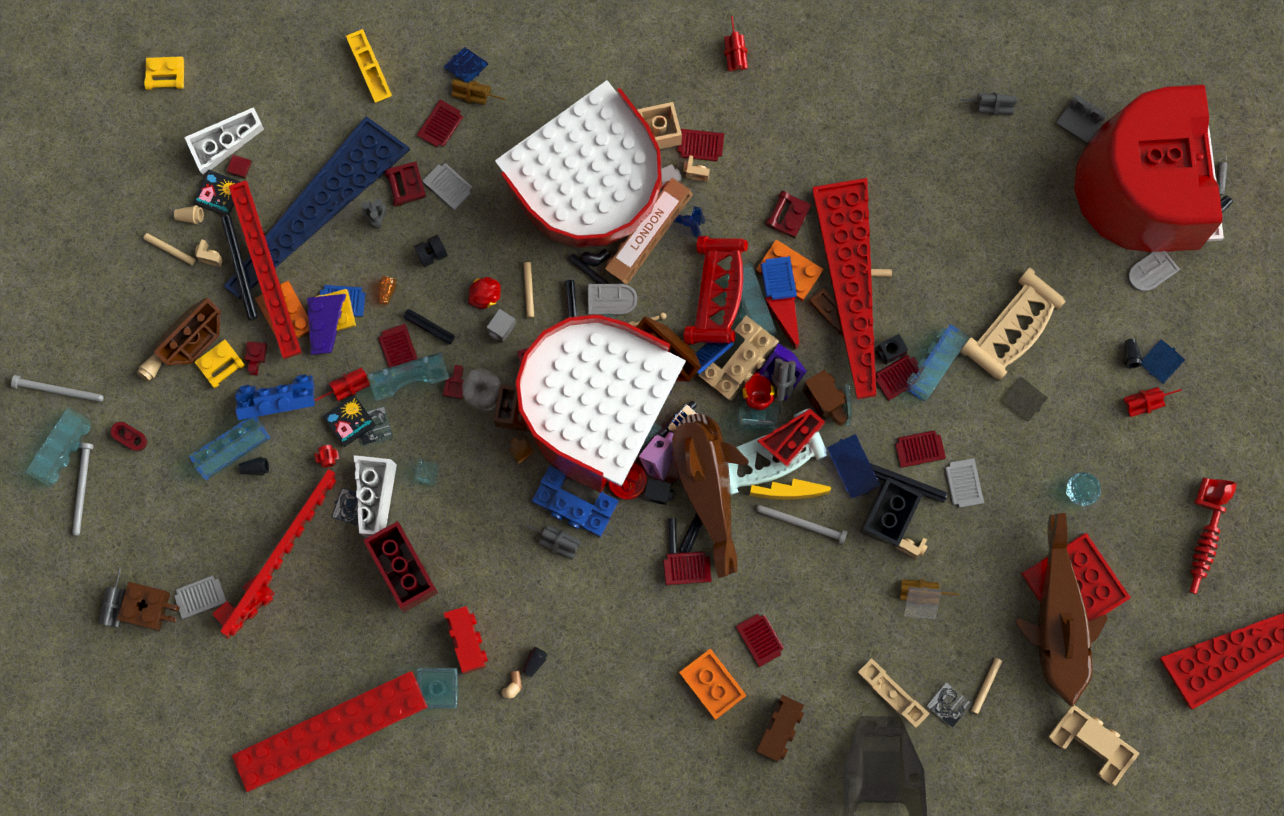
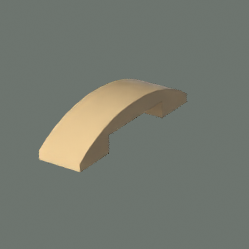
(893, 693)

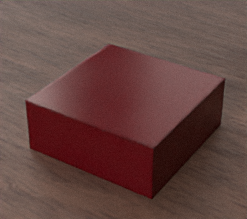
(239, 166)

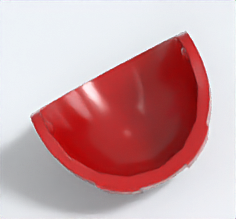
(1220, 491)

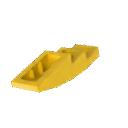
(368, 66)
(798, 490)

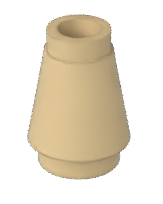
(189, 214)
(149, 368)

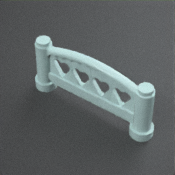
(814, 448)

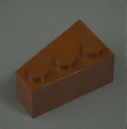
(780, 729)

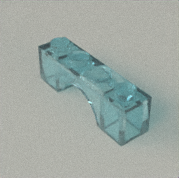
(389, 380)

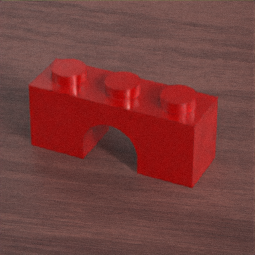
(225, 610)

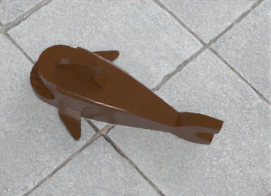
(703, 469)

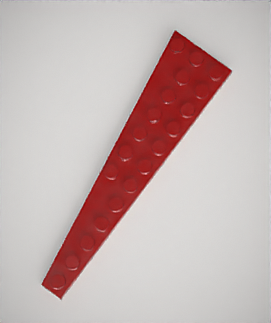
(846, 241)
(1226, 660)

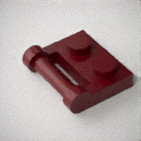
(411, 181)
(794, 217)

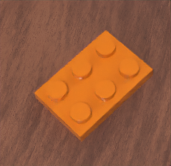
(804, 270)
(297, 313)
(712, 684)

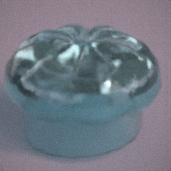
(1083, 489)

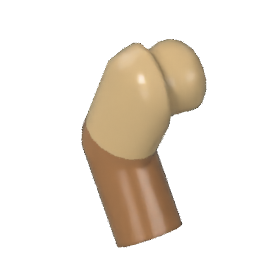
(514, 687)

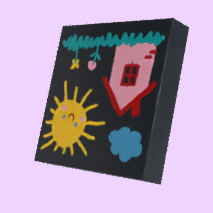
(215, 193)
(349, 420)

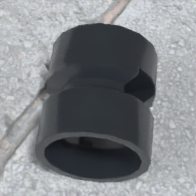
(436, 247)

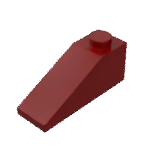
(785, 315)

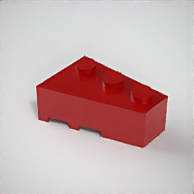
(790, 439)
(466, 639)

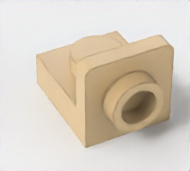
(695, 172)
(211, 257)
(908, 547)

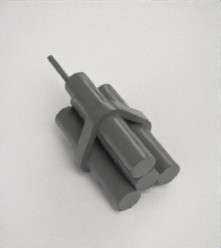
(995, 103)
(374, 212)
(783, 379)
(558, 541)
(111, 605)

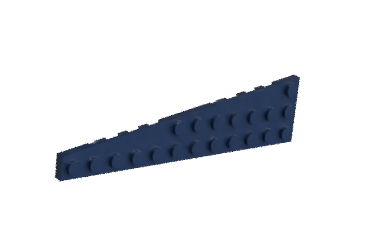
(343, 178)

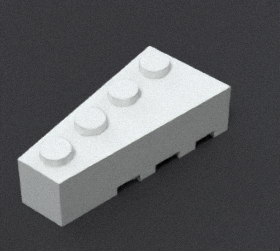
(223, 139)
(373, 492)

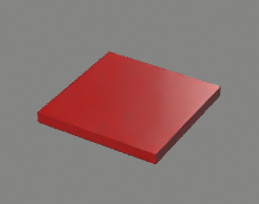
(1095, 578)

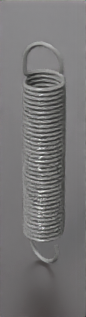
(1222, 170)

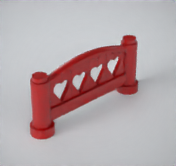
(715, 251)

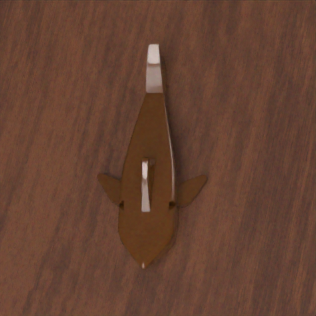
(1063, 624)

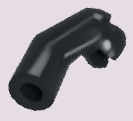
(595, 259)

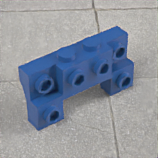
(275, 400)
(570, 507)

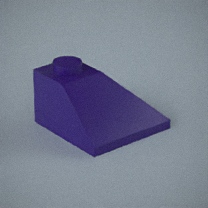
(786, 355)

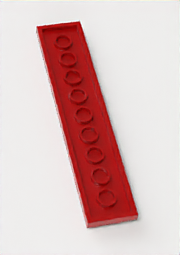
(329, 731)

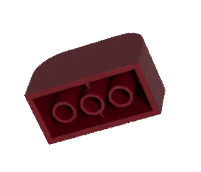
(400, 566)

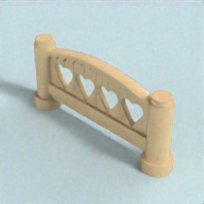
(1033, 291)

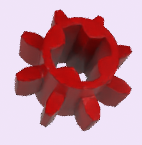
(326, 456)

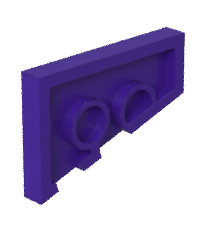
(323, 322)

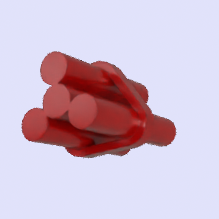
(735, 51)
(348, 384)
(1146, 401)

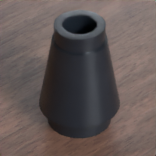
(1132, 354)
(256, 466)
(534, 661)

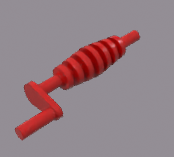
(1205, 551)

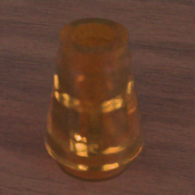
(386, 289)

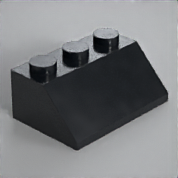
(891, 512)

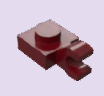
(255, 354)
(453, 386)

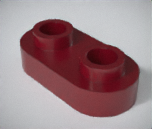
(129, 436)

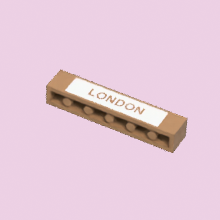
(643, 240)

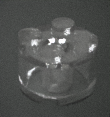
(477, 380)

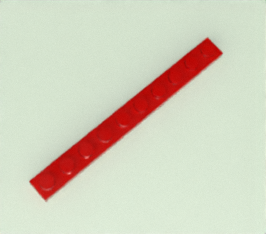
(265, 270)
(275, 560)

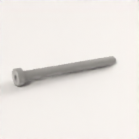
(17, 381)
(86, 447)
(802, 523)

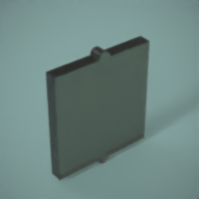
(1024, 399)

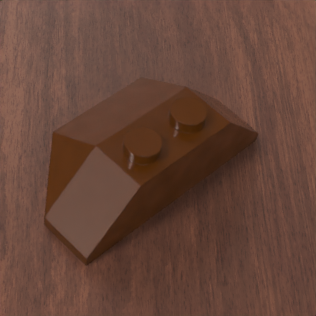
(190, 334)
(677, 347)

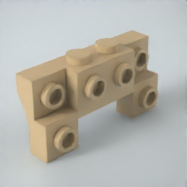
(744, 362)
(1098, 739)

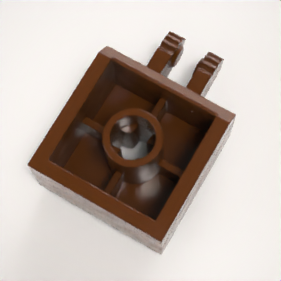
(825, 397)
(147, 617)

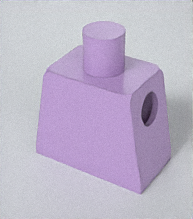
(658, 456)

